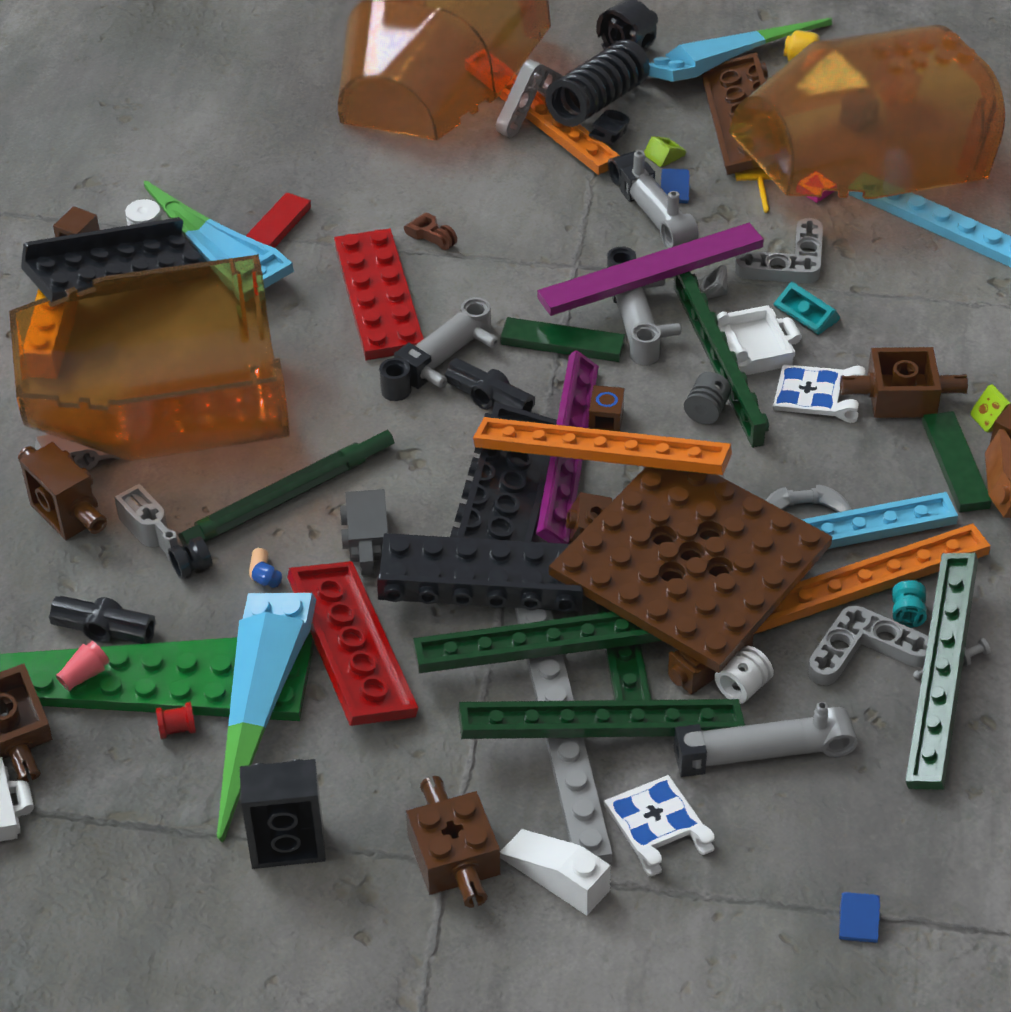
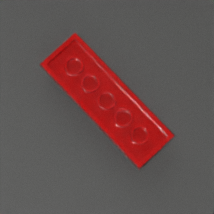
(377, 292)
(354, 645)

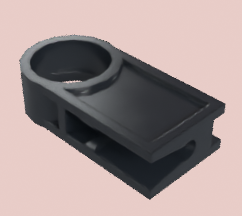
(610, 126)

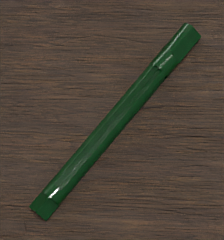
(286, 488)

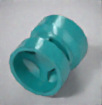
(909, 603)

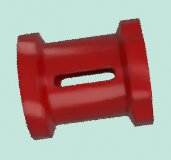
(175, 720)

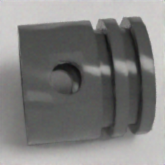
(705, 399)

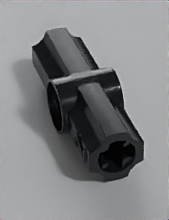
(487, 387)
(102, 619)

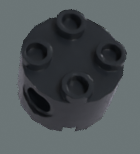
(627, 21)

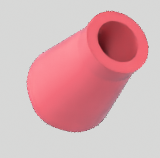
(84, 664)

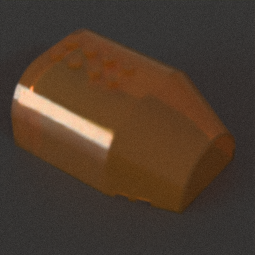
(432, 61)
(875, 115)
(153, 362)

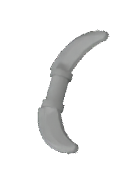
(821, 494)

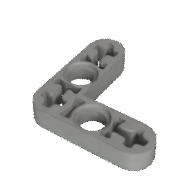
(531, 78)
(805, 264)
(864, 633)

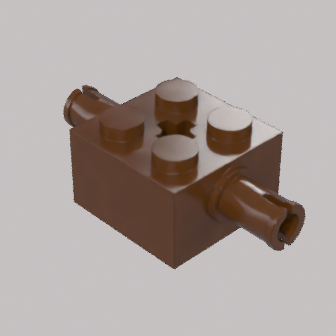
(903, 382)
(60, 490)
(25, 721)
(453, 842)

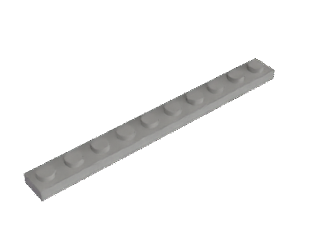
(568, 755)

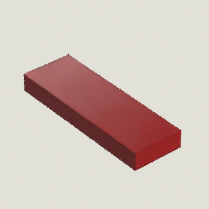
(280, 219)

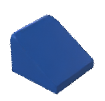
(677, 181)
(859, 917)

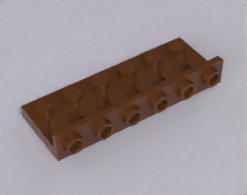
(725, 89)

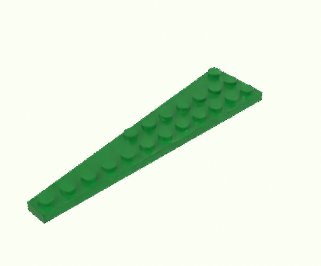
(159, 676)

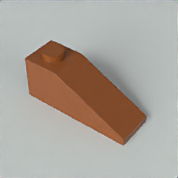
(999, 472)

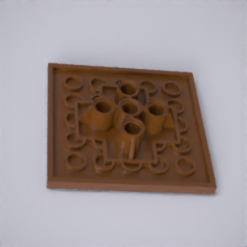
(691, 560)

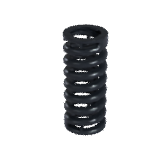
(597, 83)

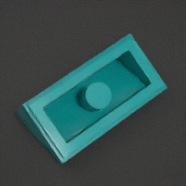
(806, 308)

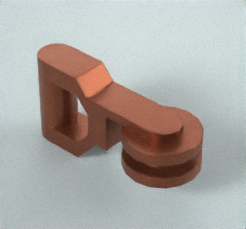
(443, 236)

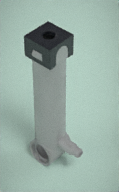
(826, 732)

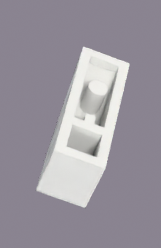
(560, 867)

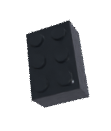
(282, 813)

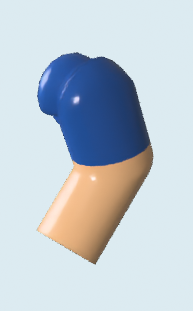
(263, 572)

